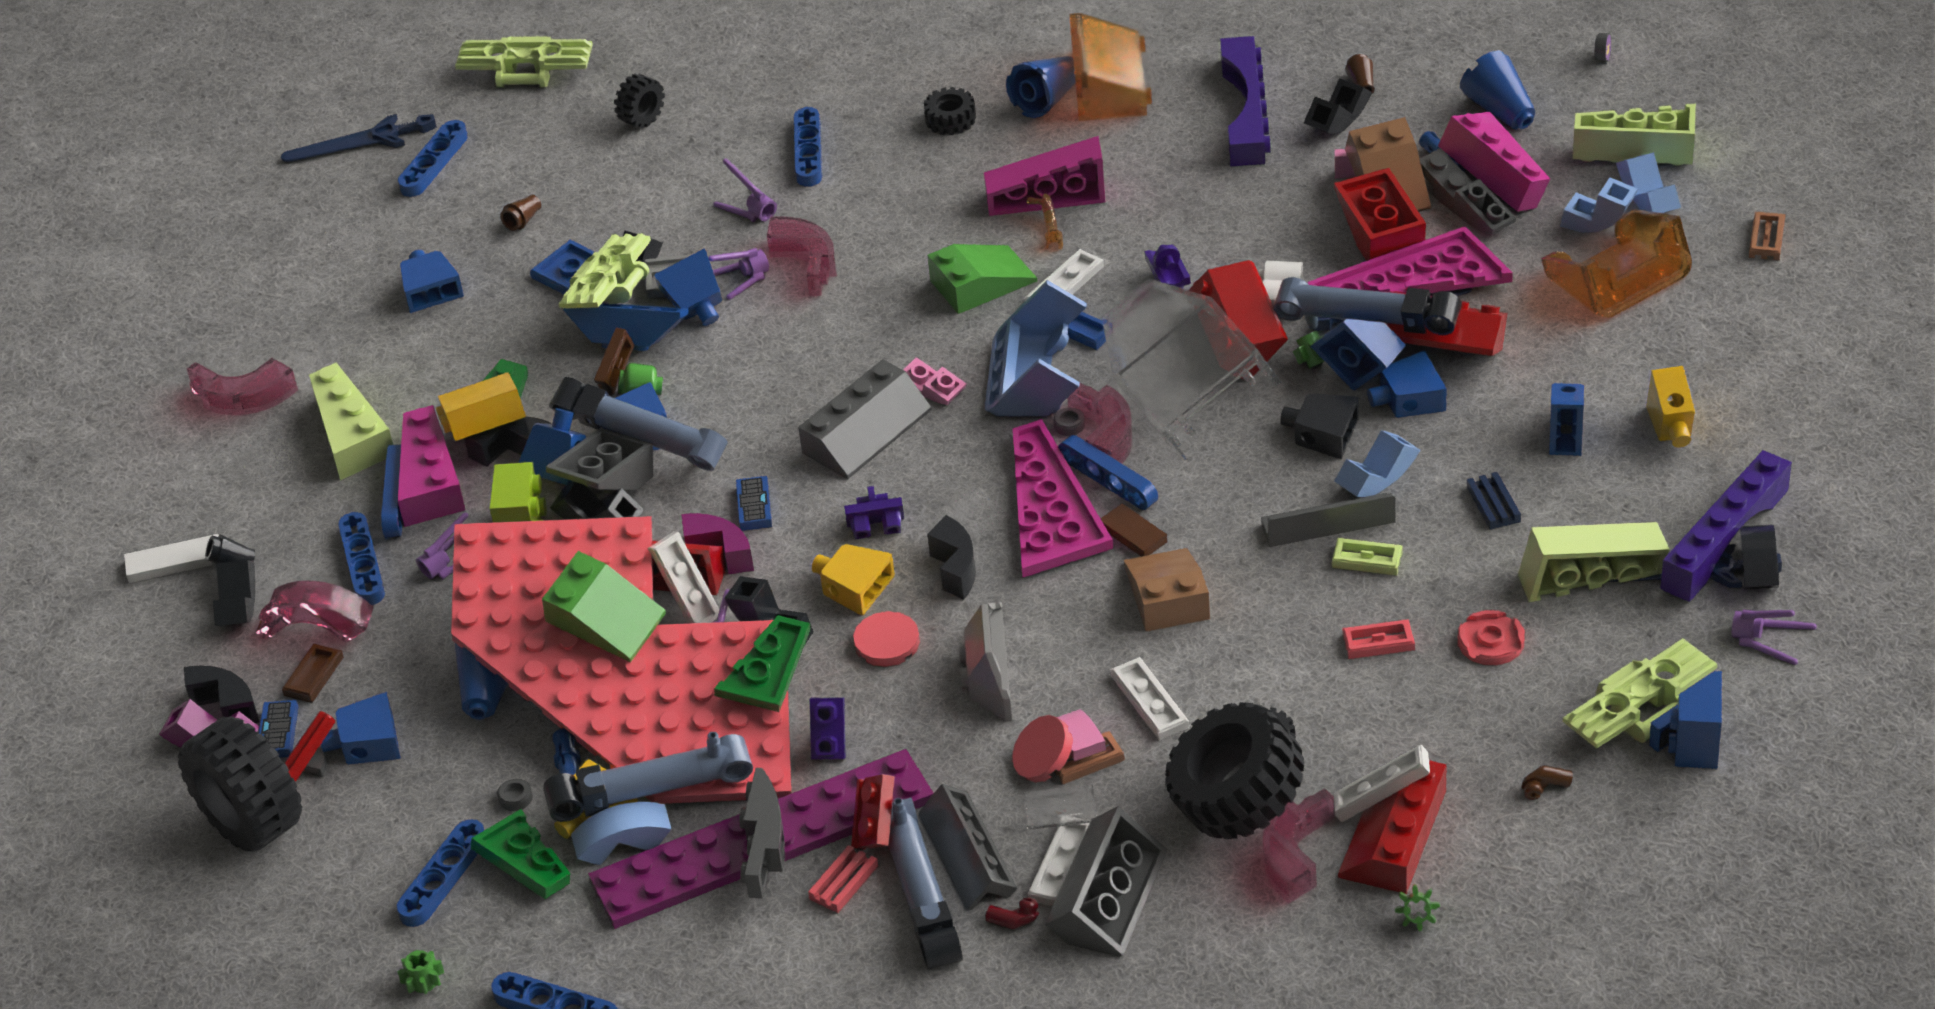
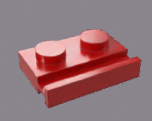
(872, 812)

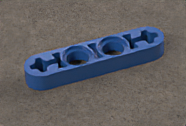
(807, 146)
(414, 179)
(1108, 472)
(391, 516)
(361, 558)
(437, 871)
(530, 987)

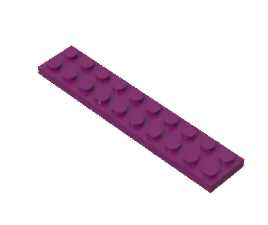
(715, 853)

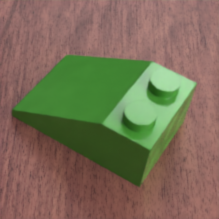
(977, 273)
(601, 607)

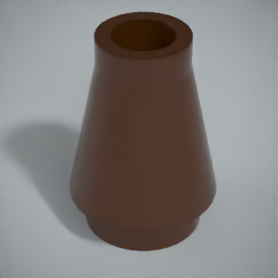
(1360, 71)
(518, 213)

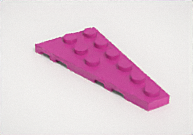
(1437, 264)
(1053, 509)

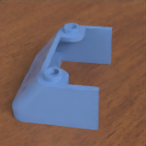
(1022, 352)

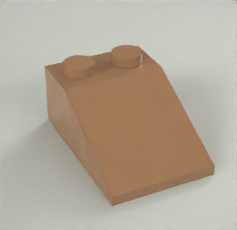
(1391, 147)
(1168, 589)

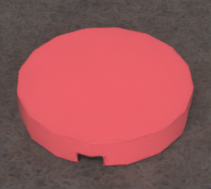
(886, 638)
(1491, 646)
(1042, 748)

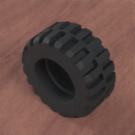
(240, 783)
(1251, 794)

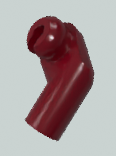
(1016, 918)

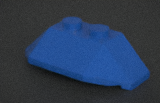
(643, 323)

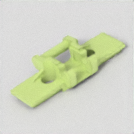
(515, 50)
(608, 273)
(1633, 687)

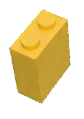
(480, 407)

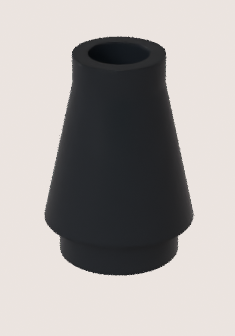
(223, 549)

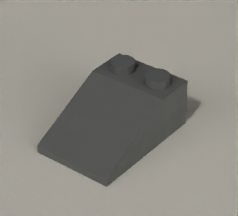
(606, 461)

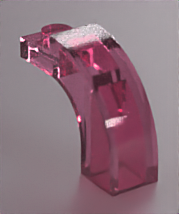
(806, 242)
(244, 393)
(1111, 413)
(318, 604)
(1284, 863)

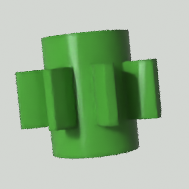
(1305, 353)
(1416, 897)
(420, 971)

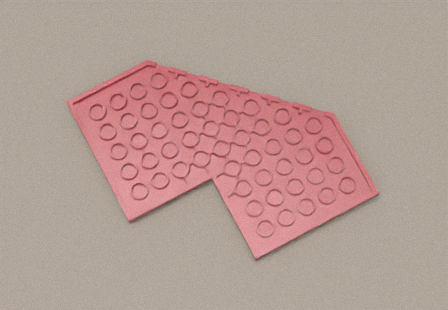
(611, 705)

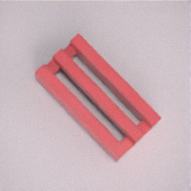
(1379, 643)
(837, 877)

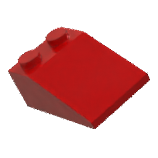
(1379, 213)

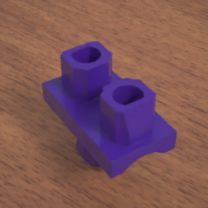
(1168, 266)
(873, 510)
(827, 728)

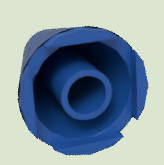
(1040, 84)
(1499, 90)
(478, 686)

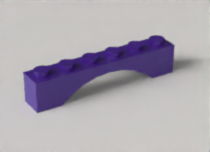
(1247, 132)
(1696, 555)

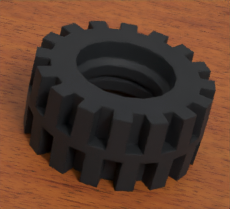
(639, 100)
(949, 111)

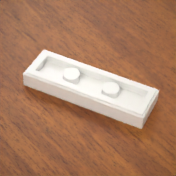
(1074, 272)
(166, 559)
(684, 579)
(1149, 698)
(1381, 783)
(1057, 863)

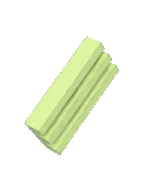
(1366, 560)

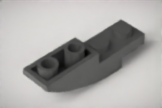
(1465, 198)
(763, 833)

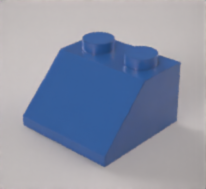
(1358, 350)
(1698, 724)

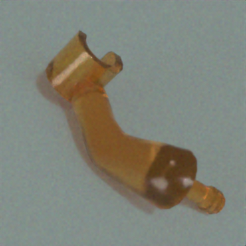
(1052, 235)

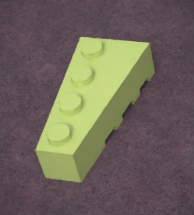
(1636, 133)
(351, 424)
(1589, 555)

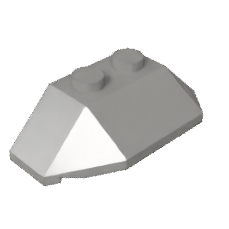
(987, 661)

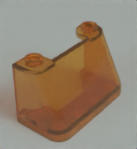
(1107, 69)
(1645, 260)

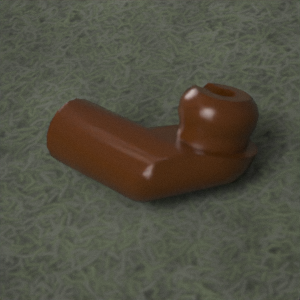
(1543, 776)

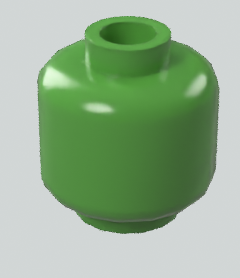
(638, 375)

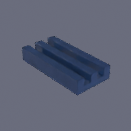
(1496, 481)

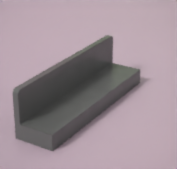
(1329, 519)
(965, 846)

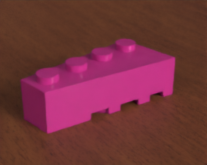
(1495, 158)
(1067, 174)
(426, 472)

